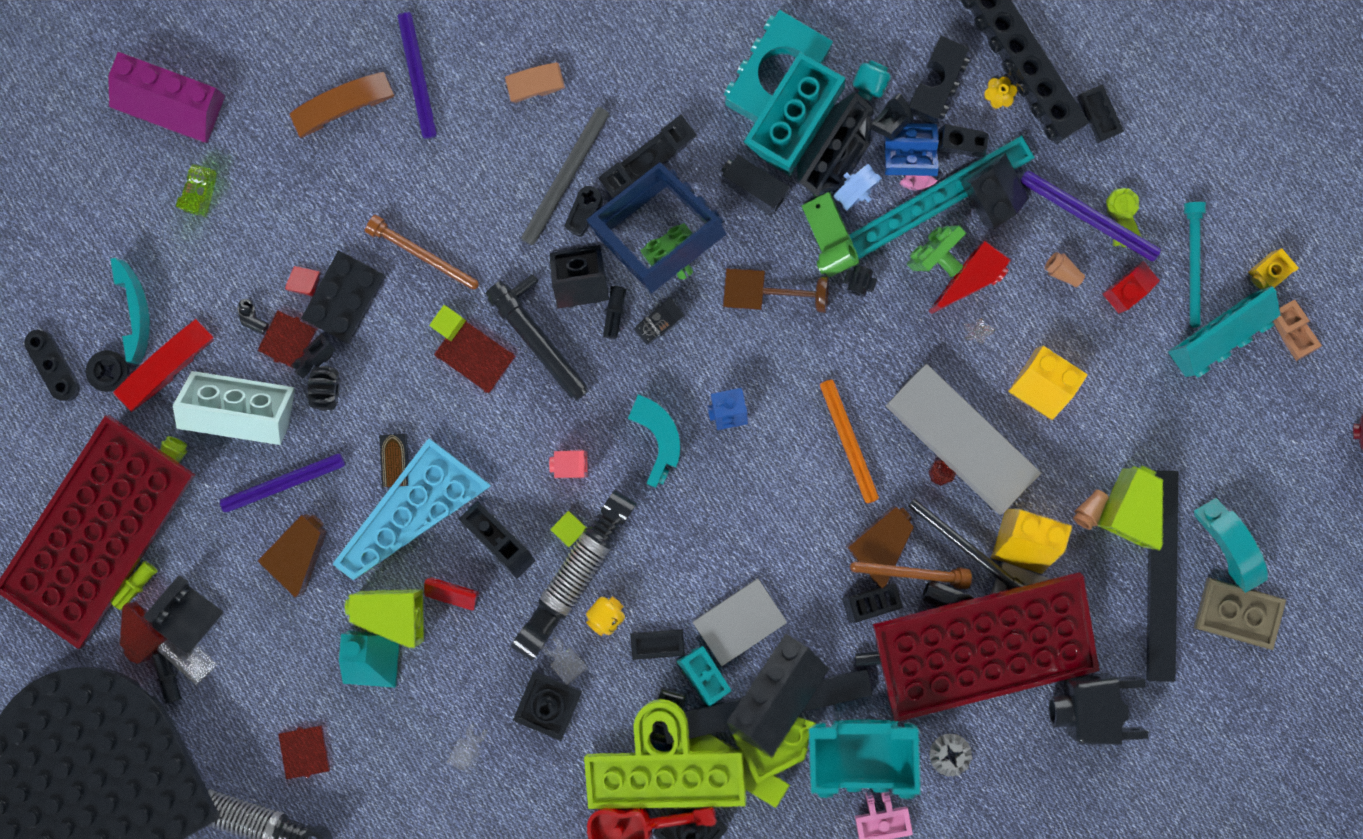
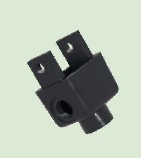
(1095, 710)

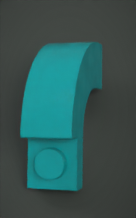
(661, 424)
(1239, 547)

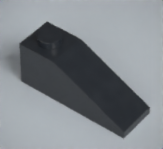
(497, 540)

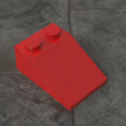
(980, 269)

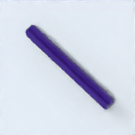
(417, 75)
(282, 483)

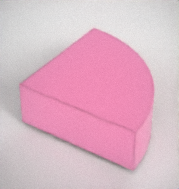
(918, 182)

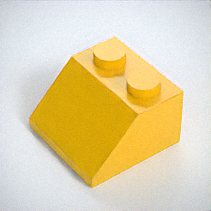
(1047, 382)

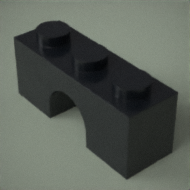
(947, 60)

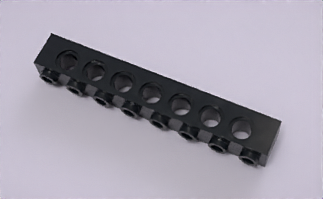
(1034, 56)

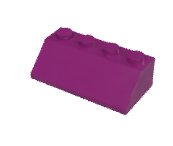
(163, 97)

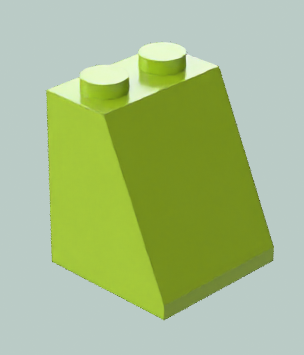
(1135, 507)
(390, 614)

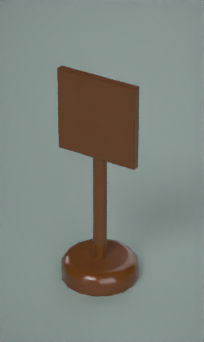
(746, 288)

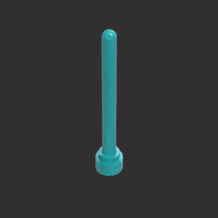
(1194, 213)

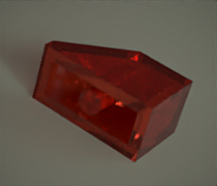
(136, 636)

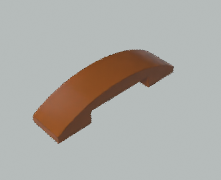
(340, 101)

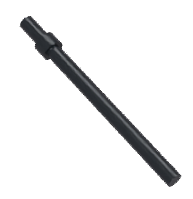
(966, 546)

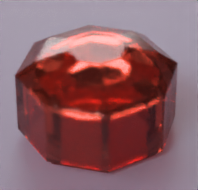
(941, 473)

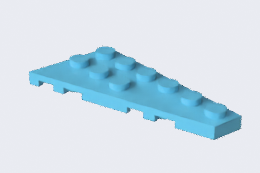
(434, 491)

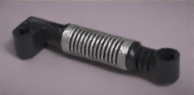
(563, 589)
(255, 822)

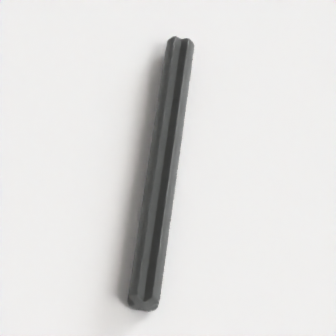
(565, 176)

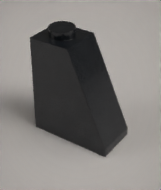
(754, 185)

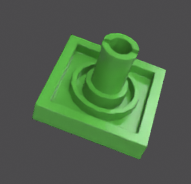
(658, 248)
(937, 250)

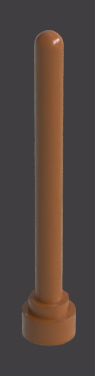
(378, 227)
(959, 578)

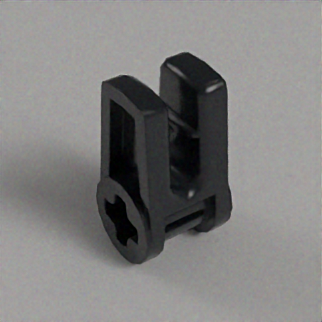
(576, 221)

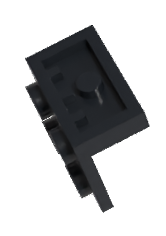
(182, 615)

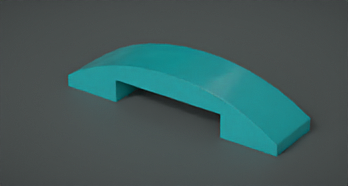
(135, 344)

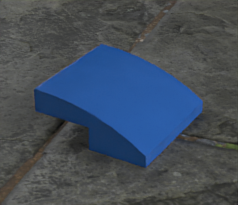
(912, 151)

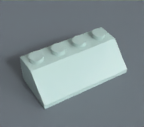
(234, 407)

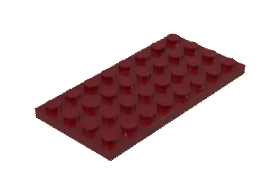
(94, 531)
(987, 647)

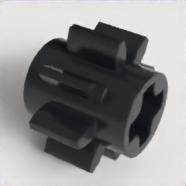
(860, 280)

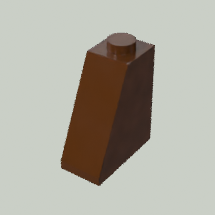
(883, 541)
(295, 554)

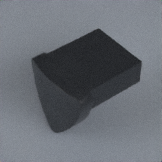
(893, 117)

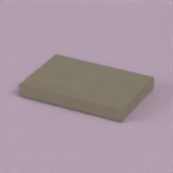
(1240, 615)

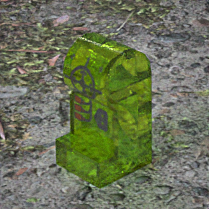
(197, 191)

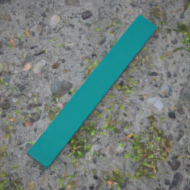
(930, 202)

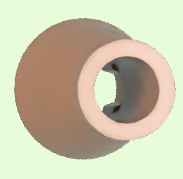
(1062, 268)
(1090, 510)

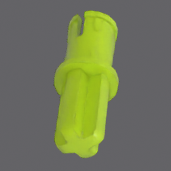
(134, 584)

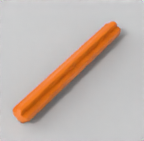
(849, 441)

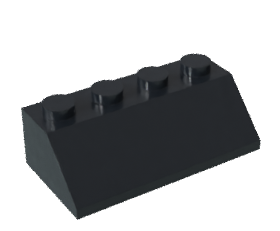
(777, 696)

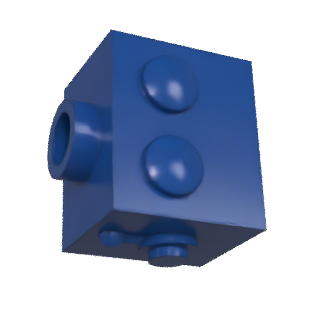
(728, 409)

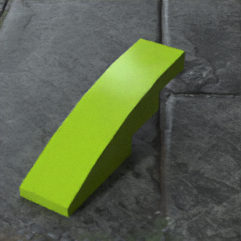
(770, 790)

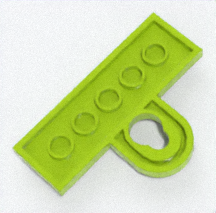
(668, 777)

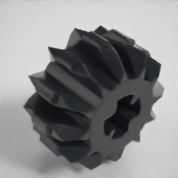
(323, 388)

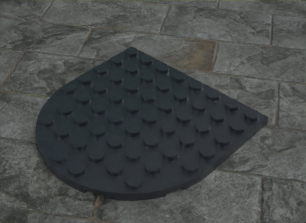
(96, 761)

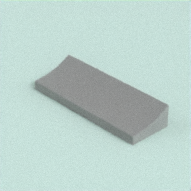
(963, 439)

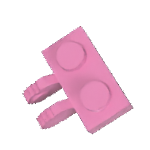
(883, 824)

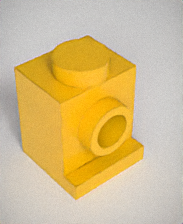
(1279, 262)

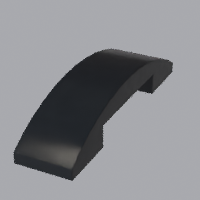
(659, 149)

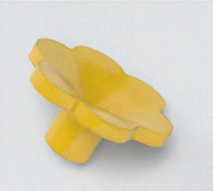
(997, 96)

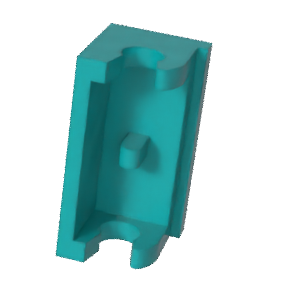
(704, 676)

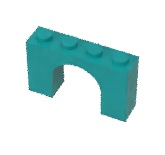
(782, 36)

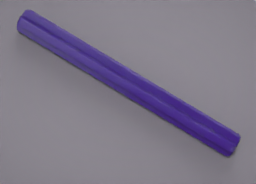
(1090, 216)

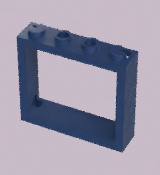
(636, 196)

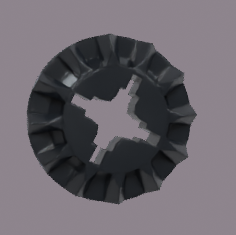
(95, 370)

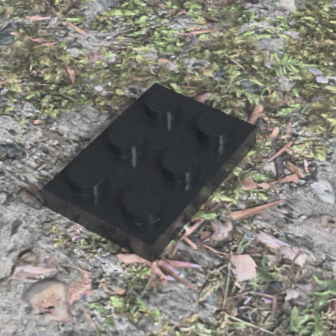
(343, 297)

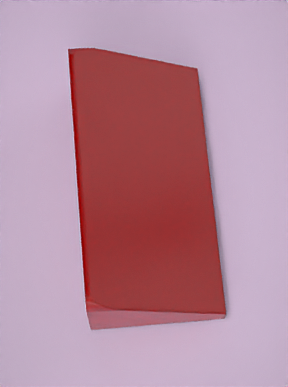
(451, 593)

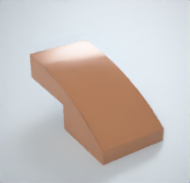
(534, 81)
(1295, 331)

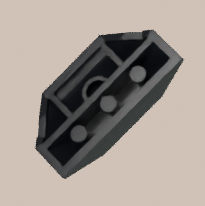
(836, 146)

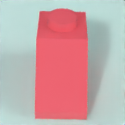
(569, 464)

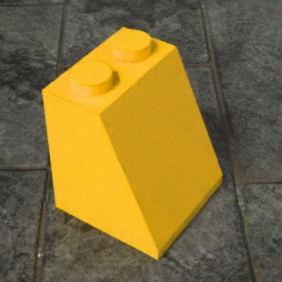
(1030, 540)

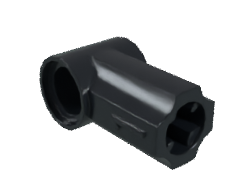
(942, 595)

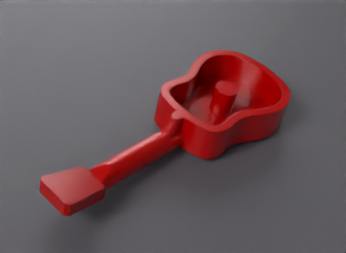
(637, 824)

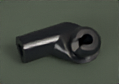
(248, 317)

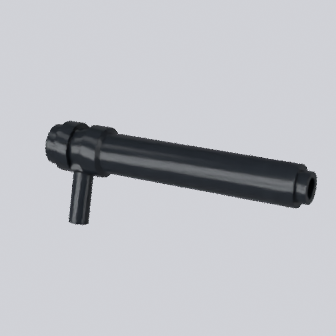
(511, 309)

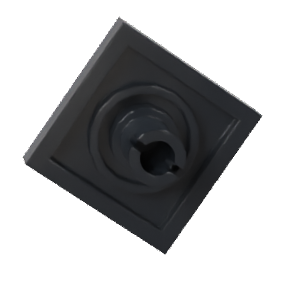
(547, 705)
(690, 831)

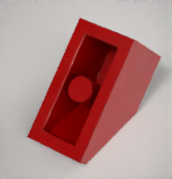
(1131, 287)

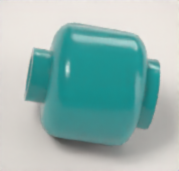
(871, 80)

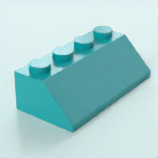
(795, 113)
(1226, 332)

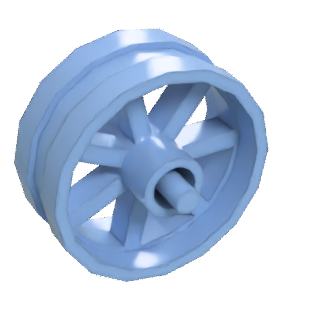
(857, 187)

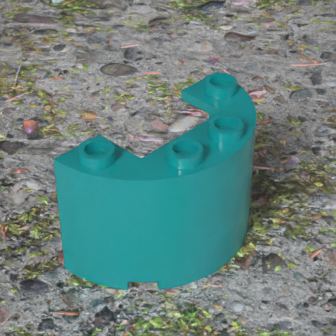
(864, 755)

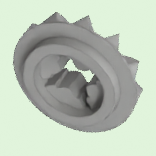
(939, 751)

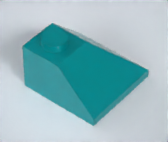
(368, 659)

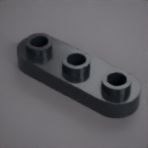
(59, 373)

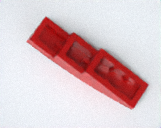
(163, 365)

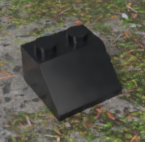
(995, 191)
(578, 276)

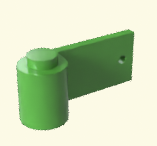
(832, 236)

